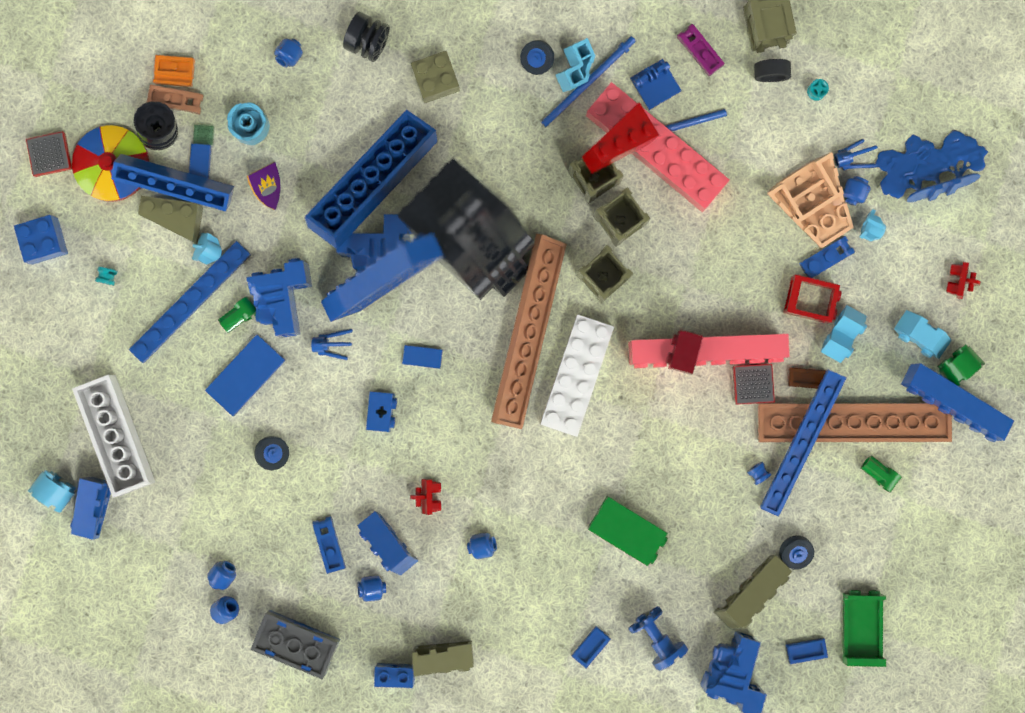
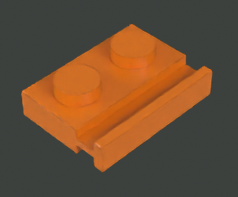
(174, 70)

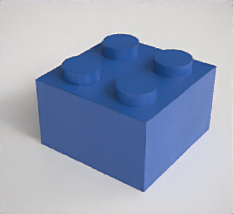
(40, 239)

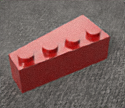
(624, 138)

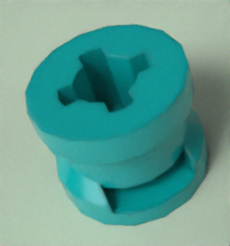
(820, 86)
(106, 276)

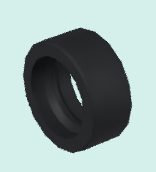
(772, 70)

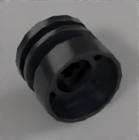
(366, 36)
(149, 118)

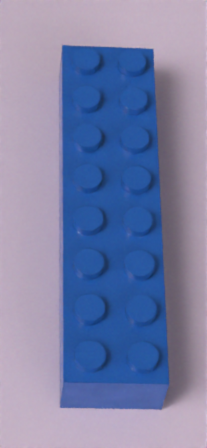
(371, 179)
(382, 276)

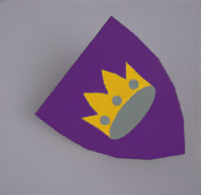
(266, 185)

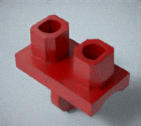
(958, 288)
(424, 496)

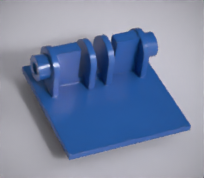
(656, 84)

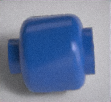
(288, 52)
(856, 190)
(482, 545)
(221, 575)
(371, 588)
(224, 610)

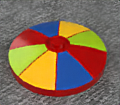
(95, 159)

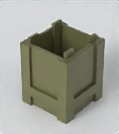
(769, 23)
(608, 178)
(624, 206)
(608, 263)

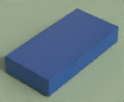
(200, 160)
(422, 357)
(591, 647)
(806, 651)

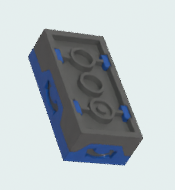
(295, 644)

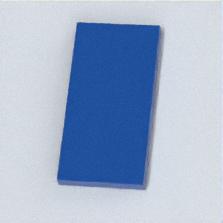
(245, 375)

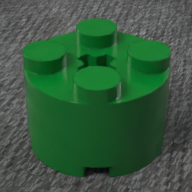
(961, 366)

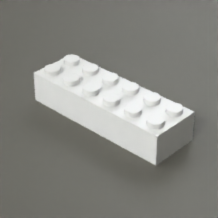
(577, 375)
(113, 435)

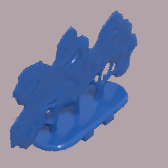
(926, 162)

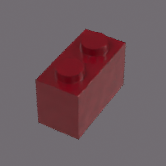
(684, 352)

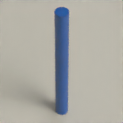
(697, 120)

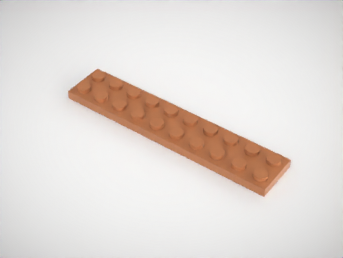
(528, 332)
(859, 423)

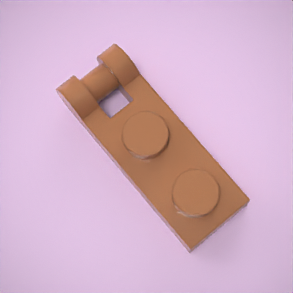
(175, 98)

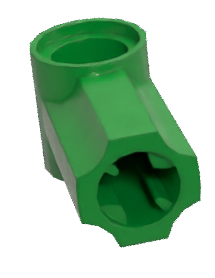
(241, 312)
(883, 475)

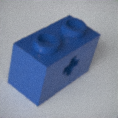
(374, 420)
(394, 675)

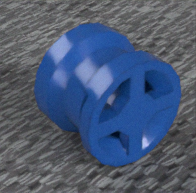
(759, 473)

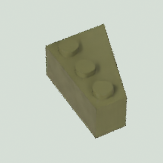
(174, 215)
(442, 658)

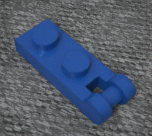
(826, 258)
(329, 545)

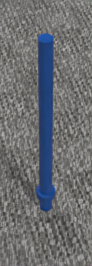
(623, 48)

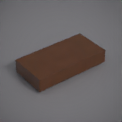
(805, 377)

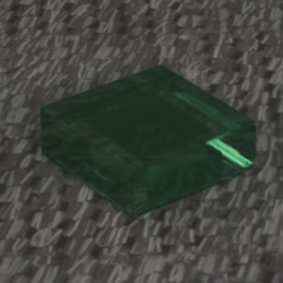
(203, 135)

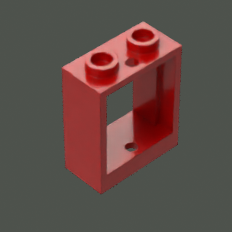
(793, 293)

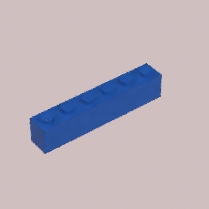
(172, 182)
(957, 402)

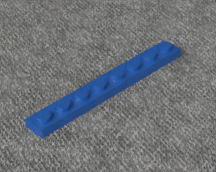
(189, 302)
(803, 442)

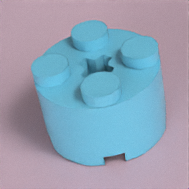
(249, 113)
(52, 491)

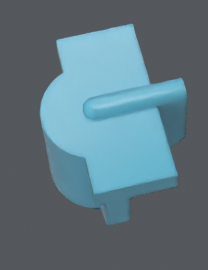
(873, 227)
(207, 249)

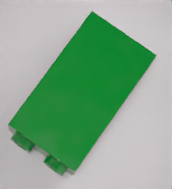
(628, 531)
(863, 628)

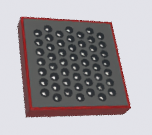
(49, 154)
(753, 384)

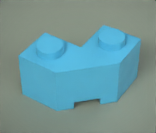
(580, 57)
(917, 330)
(840, 341)

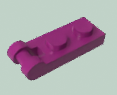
(700, 50)

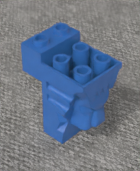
(366, 247)
(276, 298)
(731, 674)

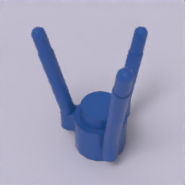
(844, 158)
(321, 344)

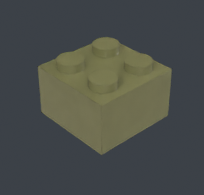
(435, 76)

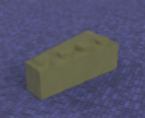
(754, 593)

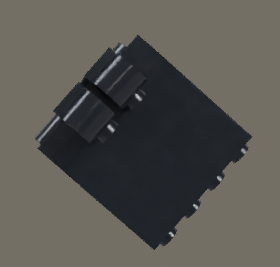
(473, 229)

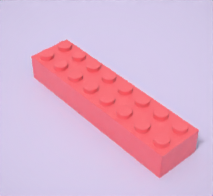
(666, 155)
(714, 350)

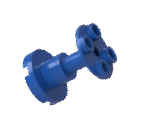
(662, 644)

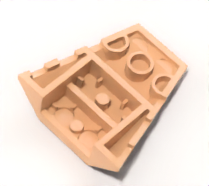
(815, 200)

